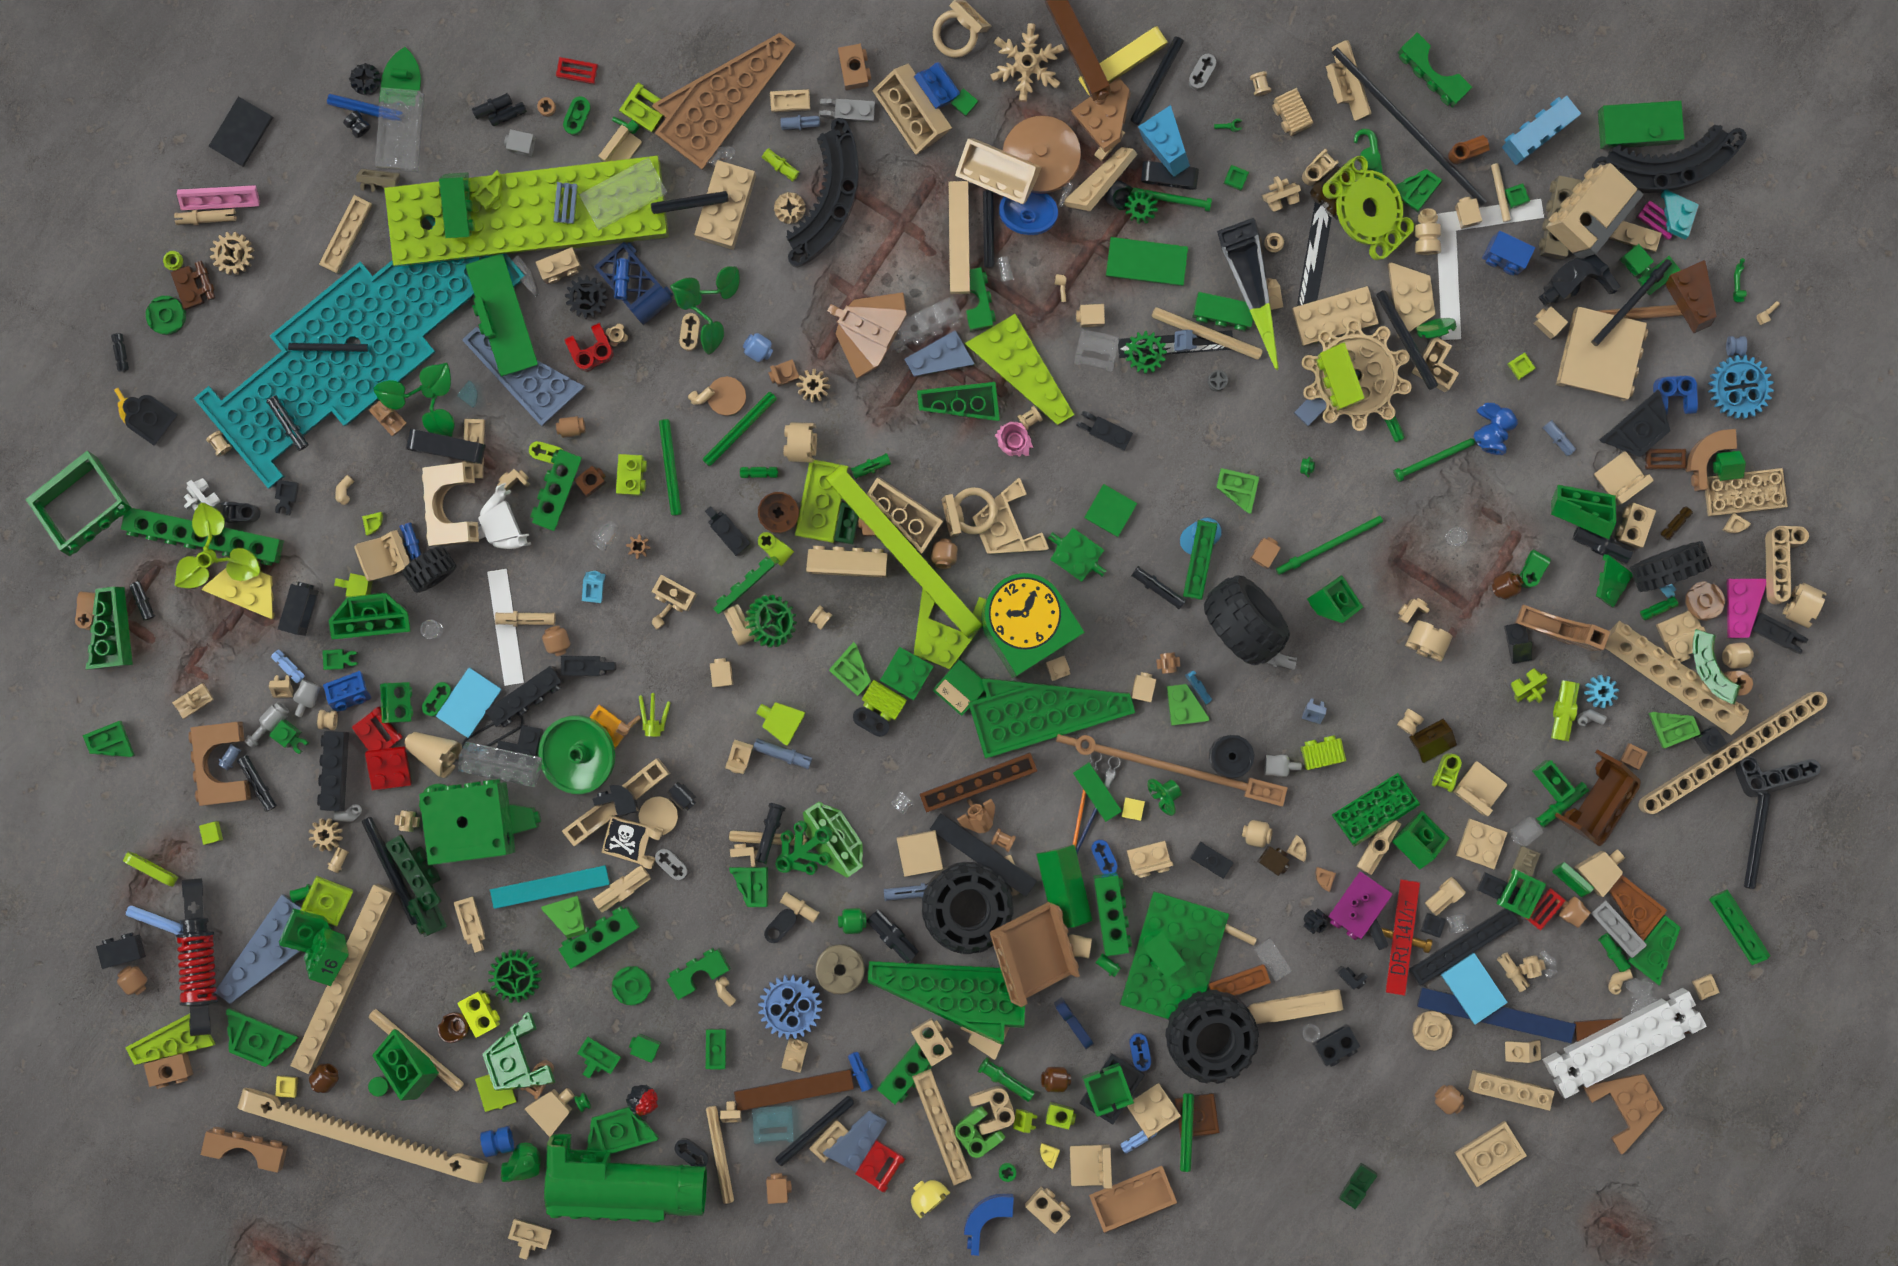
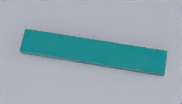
(549, 886)

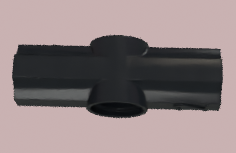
(1603, 545)
(892, 936)

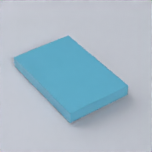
(468, 702)
(1473, 988)

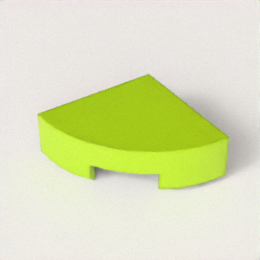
(372, 522)

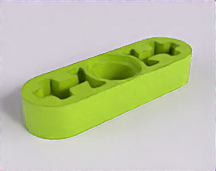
(150, 868)

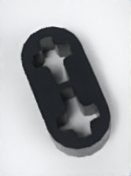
(688, 1157)

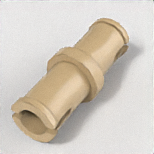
(799, 907)
(1513, 972)

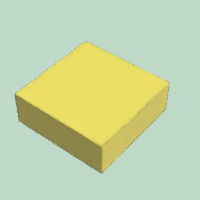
(1133, 809)
(286, 1086)

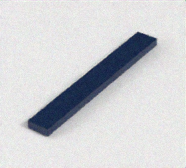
(1502, 1017)

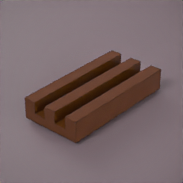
(1648, 458)

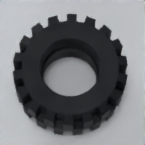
(429, 569)

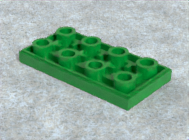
(1375, 809)

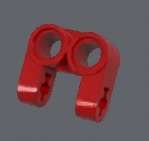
(592, 352)

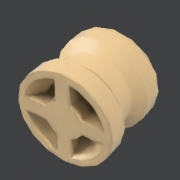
(820, 617)
(327, 720)

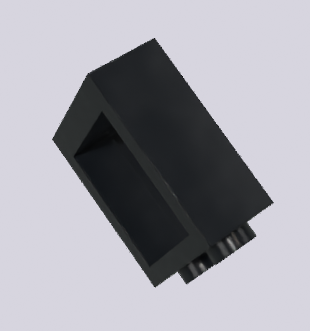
(298, 609)

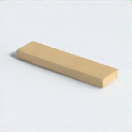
(345, 234)

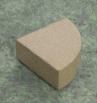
(1736, 524)
(1297, 848)

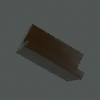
(1433, 740)

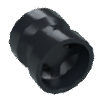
(356, 124)

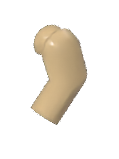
(702, 397)
(341, 490)
(722, 992)

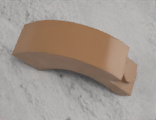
(1702, 451)

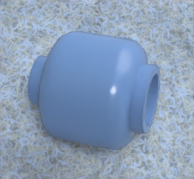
(757, 347)

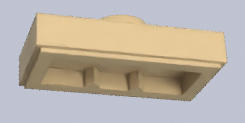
(790, 100)

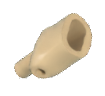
(1081, 945)

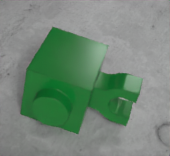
(288, 735)

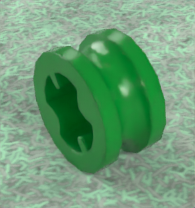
(582, 1102)
(1010, 1177)

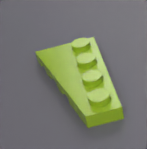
(168, 1042)

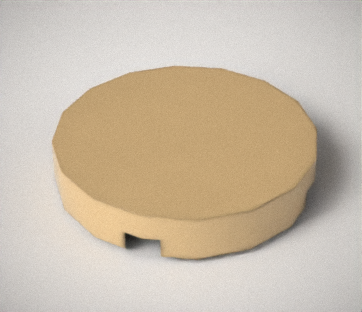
(659, 813)
(1432, 1030)

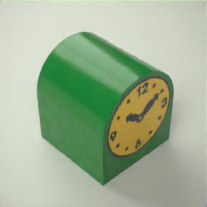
(1027, 621)

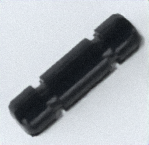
(507, 114)
(120, 352)

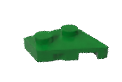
(752, 884)

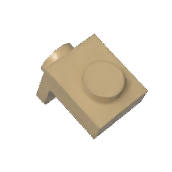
(1274, 294)
(511, 478)
(1408, 610)
(739, 757)
(742, 850)
(794, 1055)

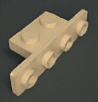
(1346, 86)

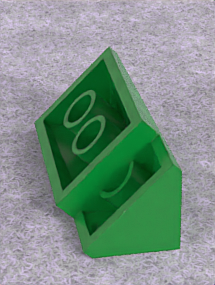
(1065, 884)

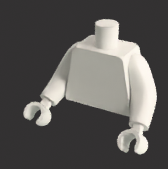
(499, 522)

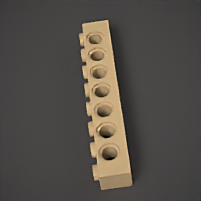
(1685, 686)

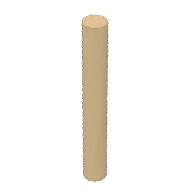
(1500, 192)

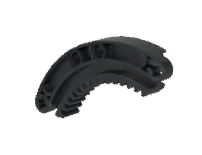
(1697, 160)
(840, 168)

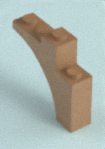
(1563, 630)

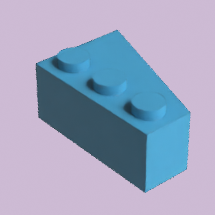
(1165, 141)

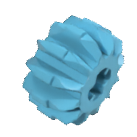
(1598, 684)

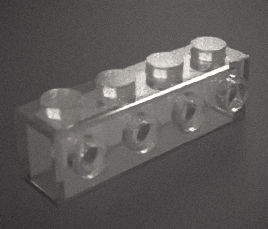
(927, 322)
(500, 764)

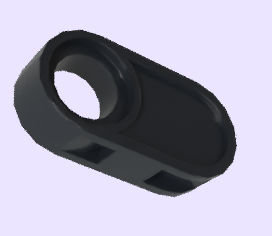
(783, 922)

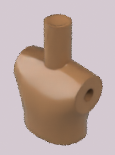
(1573, 911)

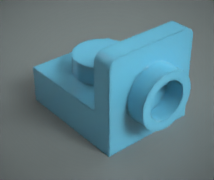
(593, 587)

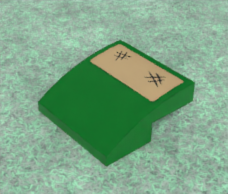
(959, 687)

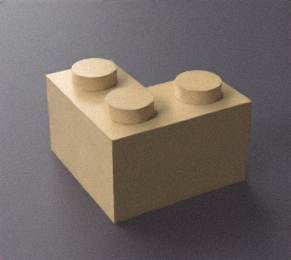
(1434, 356)

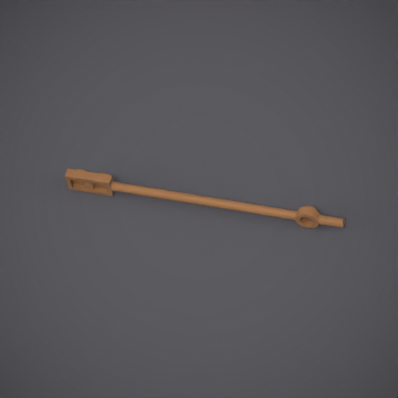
(1253, 788)

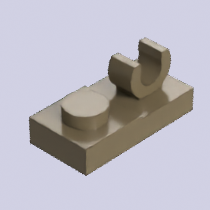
(375, 178)
(1525, 862)

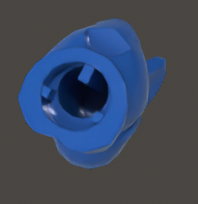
(1493, 435)

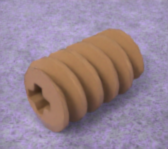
(1740, 678)

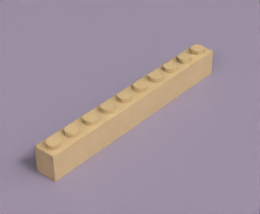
(336, 995)

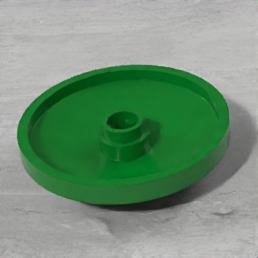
(577, 754)

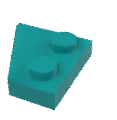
(1679, 214)

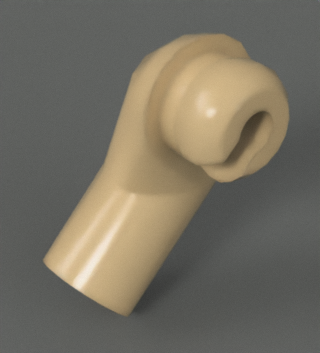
(1617, 980)

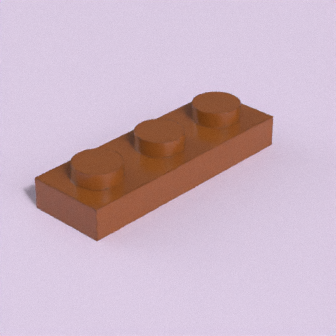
(1242, 981)

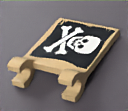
(629, 840)

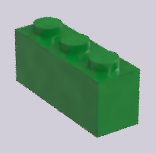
(1222, 311)

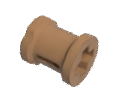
(1003, 840)

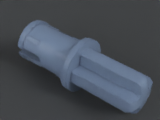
(799, 122)
(1559, 438)

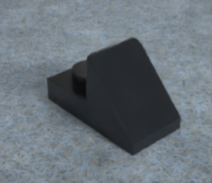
(1518, 643)

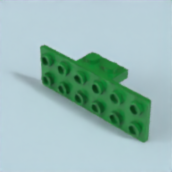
(500, 315)

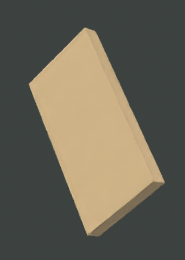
(1752, 493)

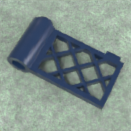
(652, 300)

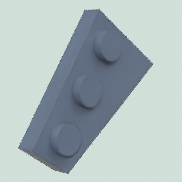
(941, 355)
(856, 1144)

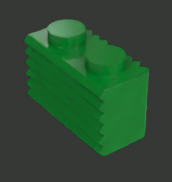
(1553, 780)

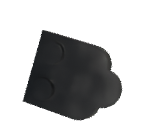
(148, 417)

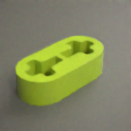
(546, 447)

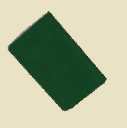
(846, 525)

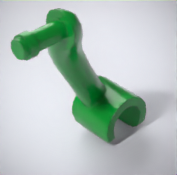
(1738, 294)

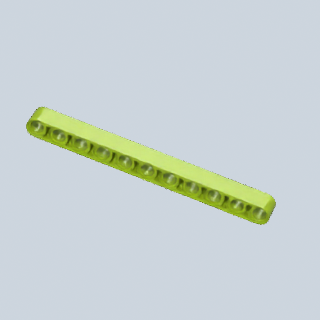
(904, 552)

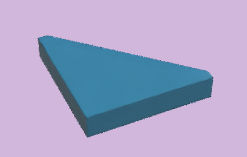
(1198, 686)

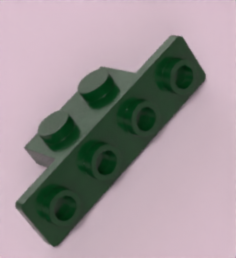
(416, 871)

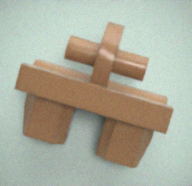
(389, 418)

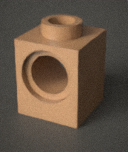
(1265, 552)

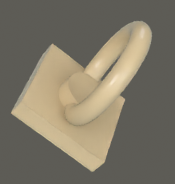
(969, 19)
(954, 513)

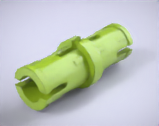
(780, 164)

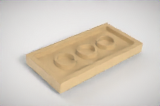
(1334, 314)

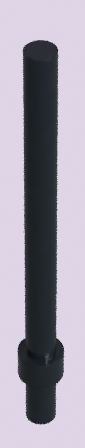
(1655, 276)

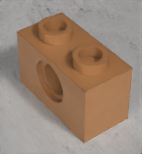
(850, 55)
(178, 1063)

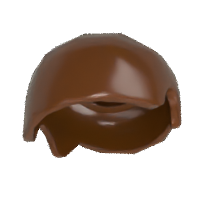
(453, 1027)

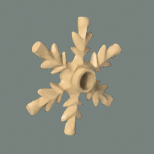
(1027, 55)

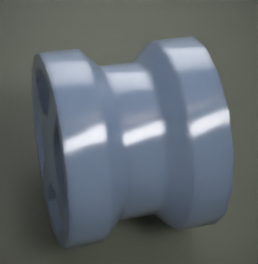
(1736, 345)

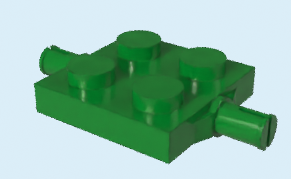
(1077, 554)

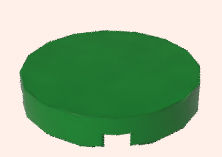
(165, 315)
(1436, 327)
(631, 985)

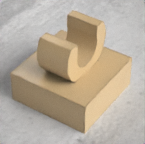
(282, 688)
(731, 1115)

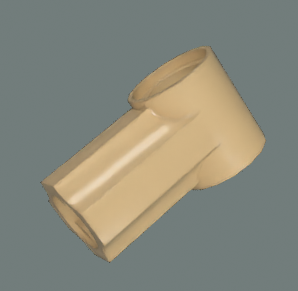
(736, 620)
(1448, 893)

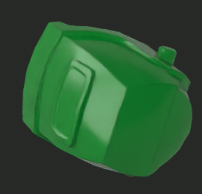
(522, 1164)

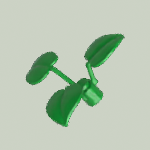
(688, 295)
(435, 382)

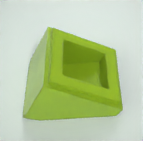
(211, 832)

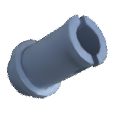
(229, 757)

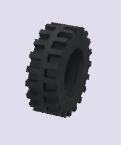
(1670, 566)

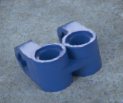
(1690, 401)

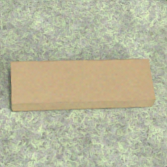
(475, 431)

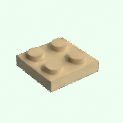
(1481, 843)
(1153, 1110)

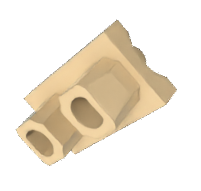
(1289, 191)
(193, 701)

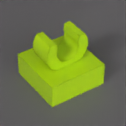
(1023, 1121)

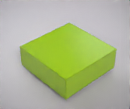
(1521, 366)

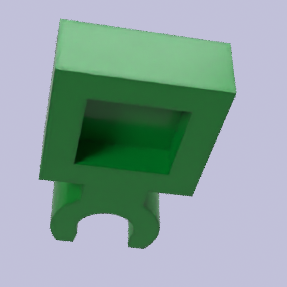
(336, 659)

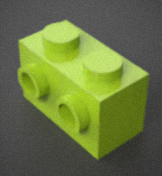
(630, 475)

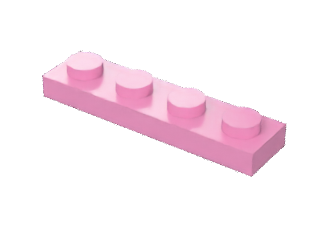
(218, 197)

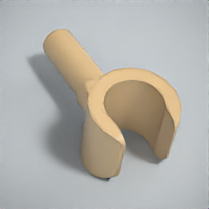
(1061, 280)
(1764, 317)
(657, 621)

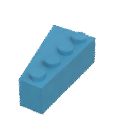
(1542, 129)

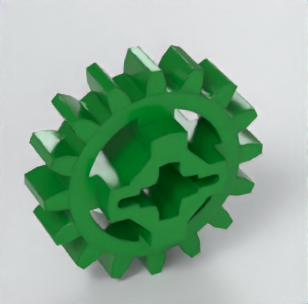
(1154, 355)

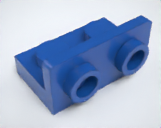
(937, 85)
(346, 691)

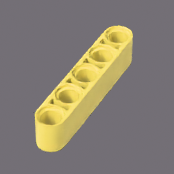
(1132, 55)

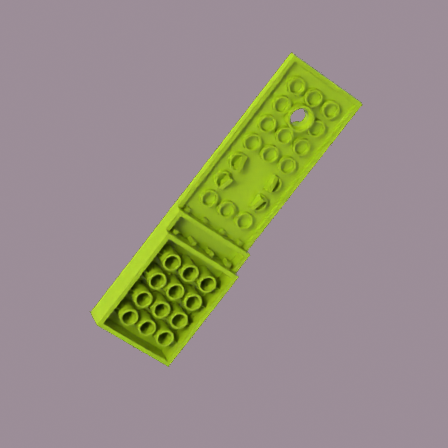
(518, 219)

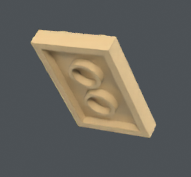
(1490, 1154)

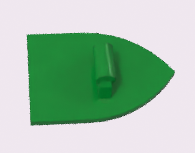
(401, 72)

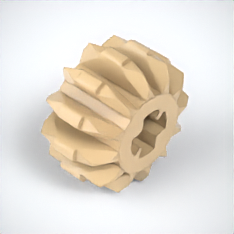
(808, 381)
(323, 827)

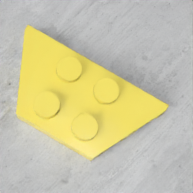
(251, 594)

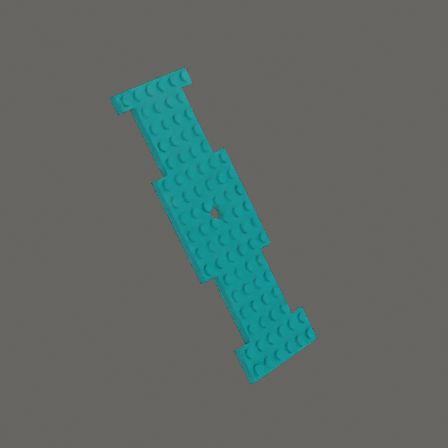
(381, 310)

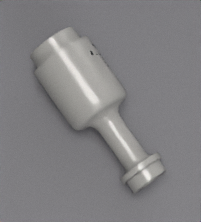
(268, 722)

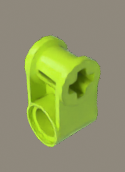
(777, 548)
(1446, 773)

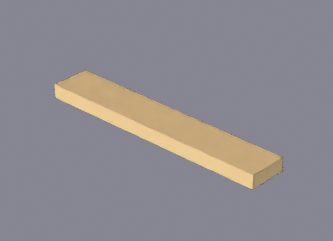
(959, 237)
(942, 1127)

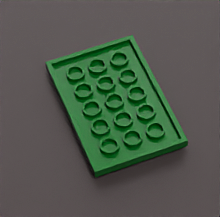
(1195, 936)

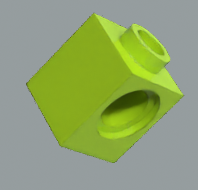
(1053, 1109)

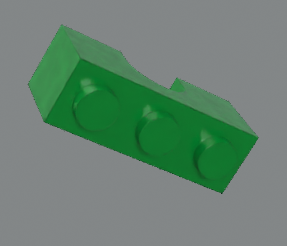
(981, 316)
(682, 980)

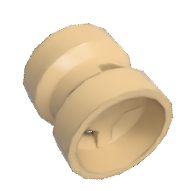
(1410, 722)

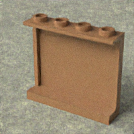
(1034, 952)

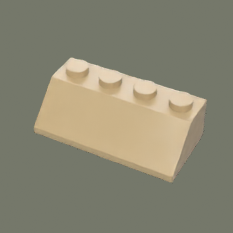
(911, 109)
(847, 562)

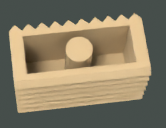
(1293, 112)

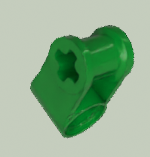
(1535, 566)

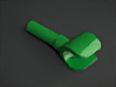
(1229, 125)
(632, 126)

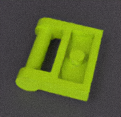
(639, 111)

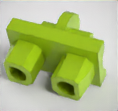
(1536, 682)

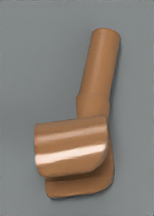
(623, 729)

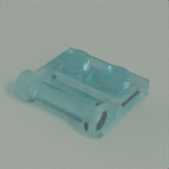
(773, 1117)

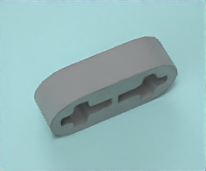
(1205, 74)
(668, 867)

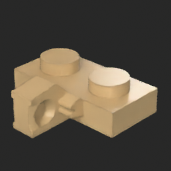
(529, 1236)

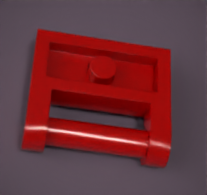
(371, 735)
(875, 1161)

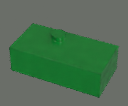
(1641, 124)

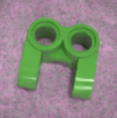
(974, 1136)

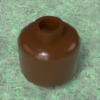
(1507, 585)
(323, 1078)
(1055, 1079)

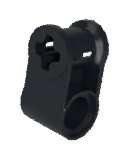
(236, 512)

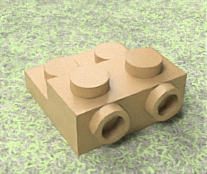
(1678, 634)

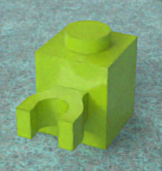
(355, 586)

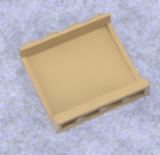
(1604, 367)

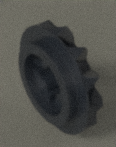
(371, 85)

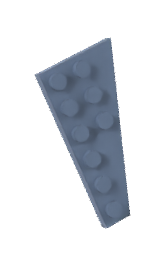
(537, 389)
(261, 954)

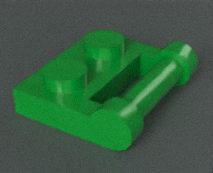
(1526, 897)

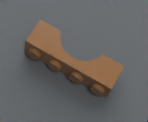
(269, 1155)

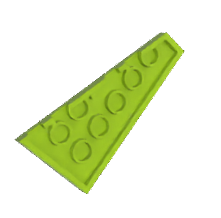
(1015, 359)

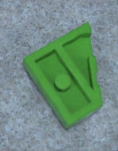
(1238, 487)
(851, 670)
(1184, 706)
(1673, 728)
(567, 916)

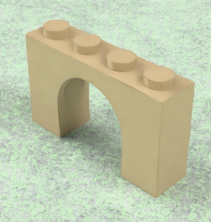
(437, 482)

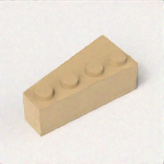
(909, 516)

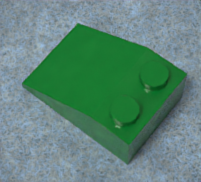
(404, 1066)

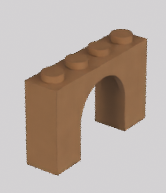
(204, 740)

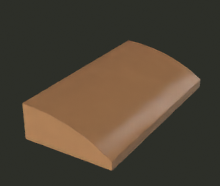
(1133, 1199)

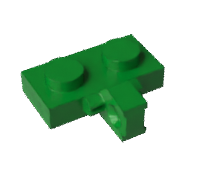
(597, 1057)

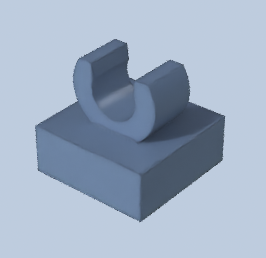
(1183, 340)
(1314, 712)

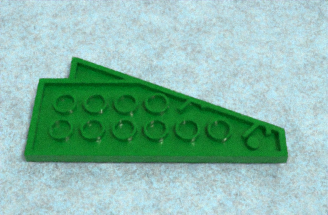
(1028, 713)
(960, 994)

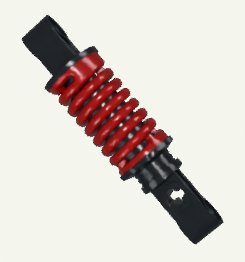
(196, 960)

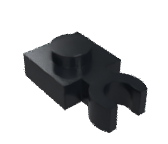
(286, 493)

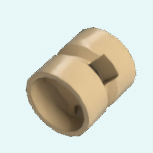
(1428, 242)

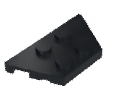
(1640, 428)

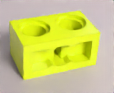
(474, 1016)

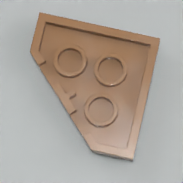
(1105, 117)

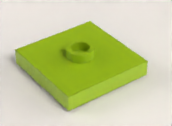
(327, 899)

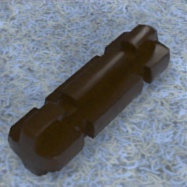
(1676, 523)

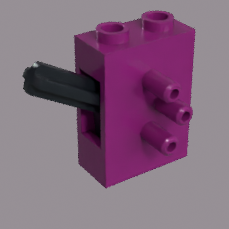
(1359, 910)

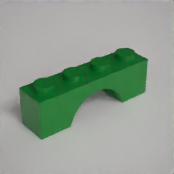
(1450, 88)

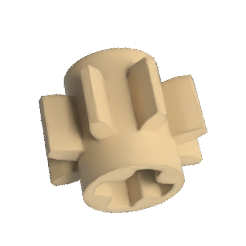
(407, 821)
(1532, 966)

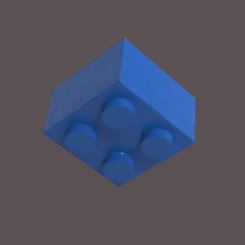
(1508, 253)

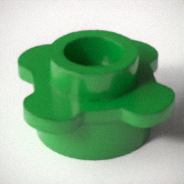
(1307, 466)

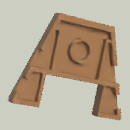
(1635, 1102)

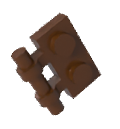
(187, 286)

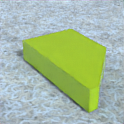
(489, 191)

